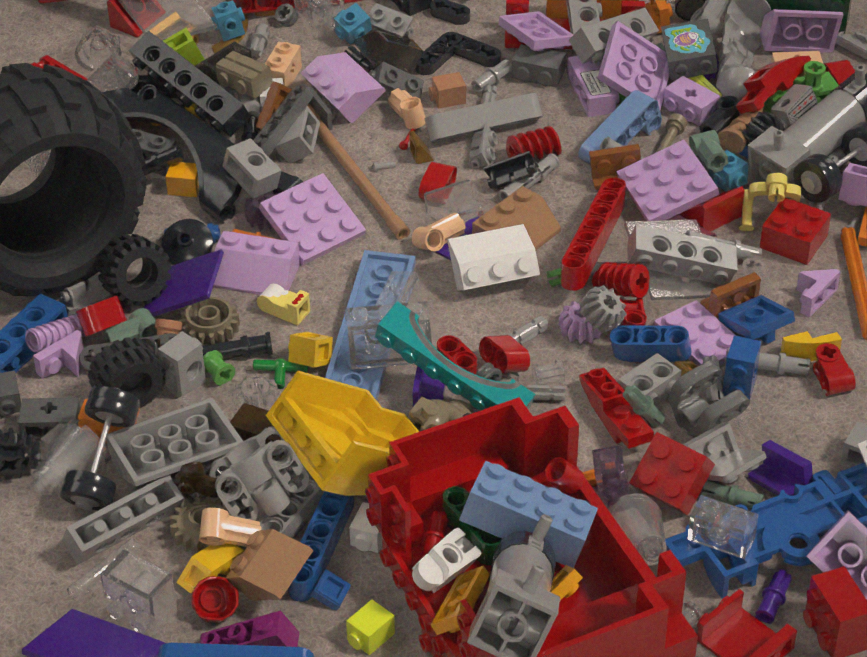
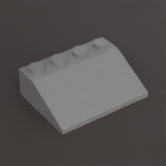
(171, 440)

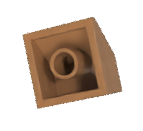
(268, 565)

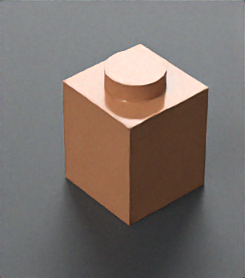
(448, 90)

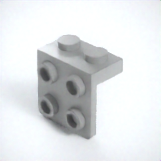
(723, 451)

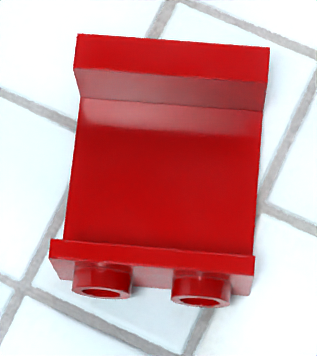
(736, 633)

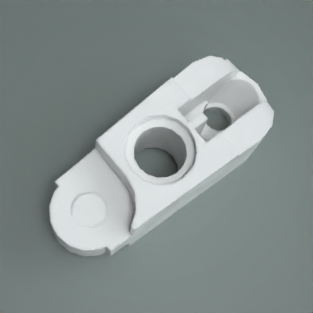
(445, 561)

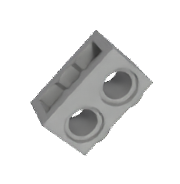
(653, 378)

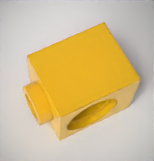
(310, 349)

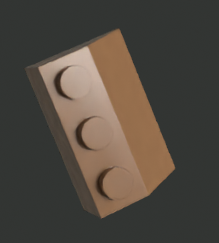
(521, 208)

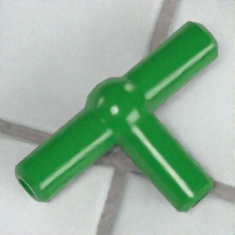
(280, 367)

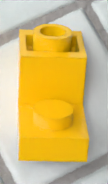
(208, 562)

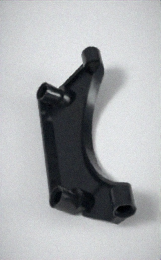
(216, 185)

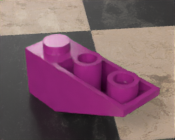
(265, 630)

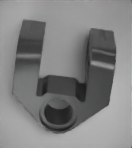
(694, 412)

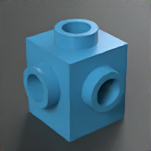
(228, 20)
(352, 23)
(733, 174)

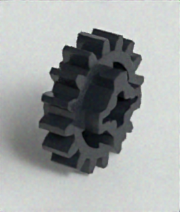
(12, 454)

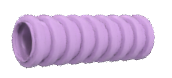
(47, 334)

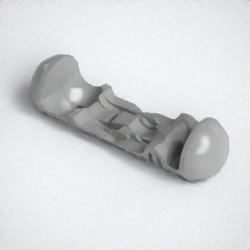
(740, 28)

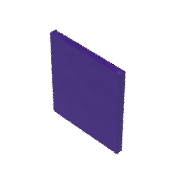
(189, 283)

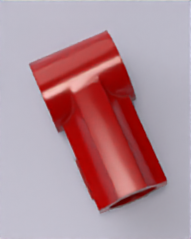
(561, 475)

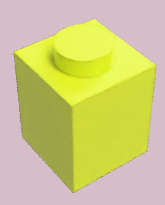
(370, 627)

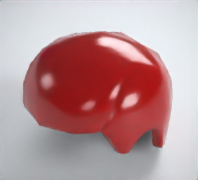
(214, 599)

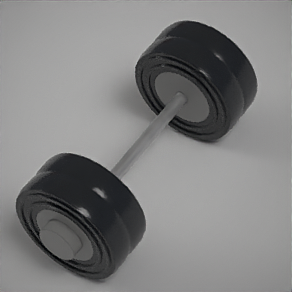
(820, 175)
(111, 408)

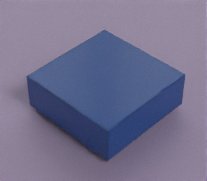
(330, 590)

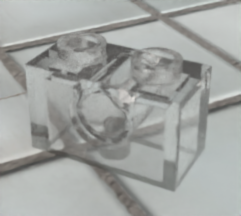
(722, 526)

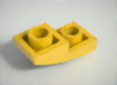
(804, 346)

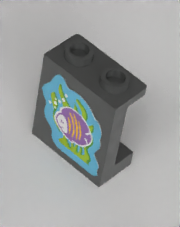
(689, 49)

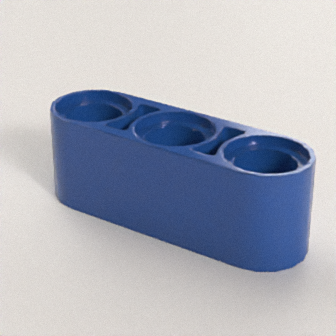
(643, 342)

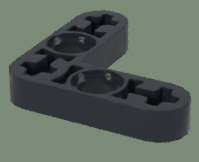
(457, 45)

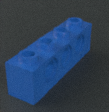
(13, 345)

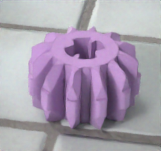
(573, 324)

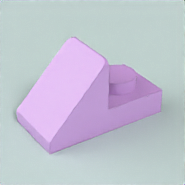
(816, 288)
(60, 354)

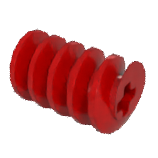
(534, 141)
(624, 278)

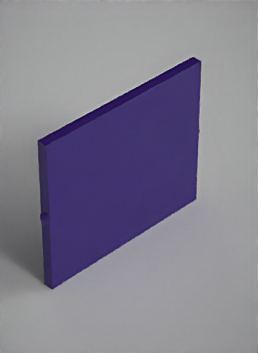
(88, 636)

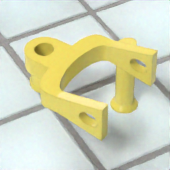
(774, 186)

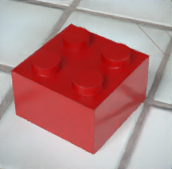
(795, 230)
(672, 473)
(837, 613)

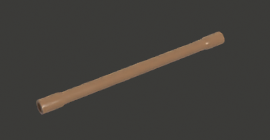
(392, 220)

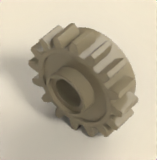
(210, 320)
(187, 522)

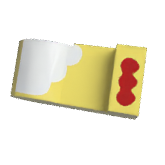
(284, 303)

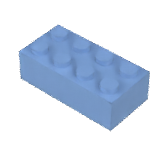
(514, 503)

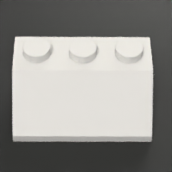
(492, 257)

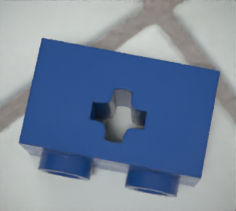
(741, 366)

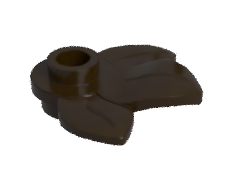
(192, 480)

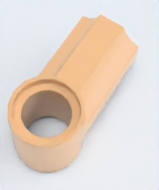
(408, 108)
(438, 233)
(221, 528)

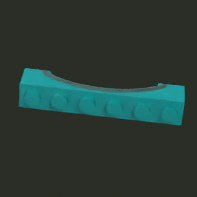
(403, 334)

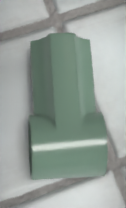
(708, 148)
(139, 325)

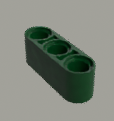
(453, 505)

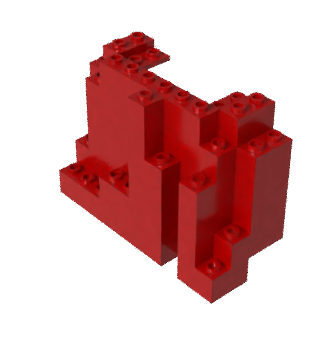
(618, 600)

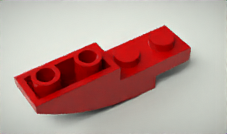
(770, 79)
(614, 410)

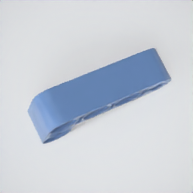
(631, 116)

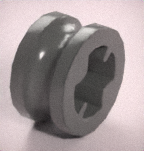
(290, 18)
(489, 372)

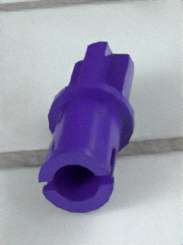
(773, 597)

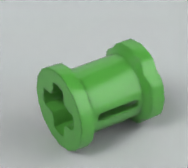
(814, 77)
(218, 368)

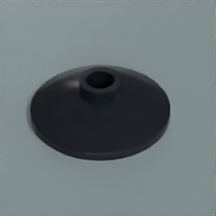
(199, 244)

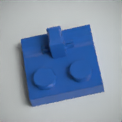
(757, 318)

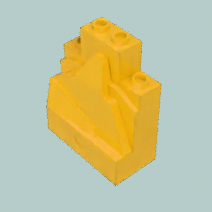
(336, 431)

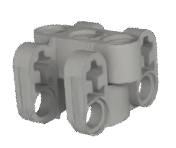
(259, 476)

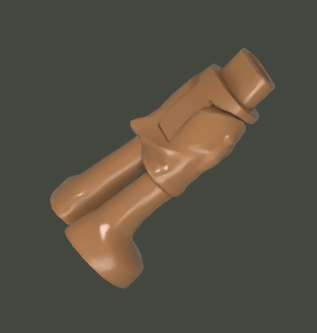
(731, 137)

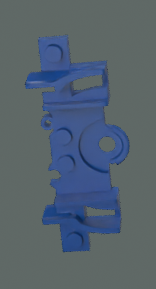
(780, 519)

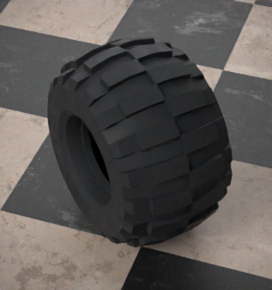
(84, 192)

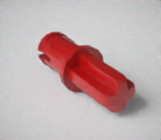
(435, 531)

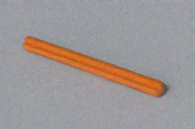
(856, 275)

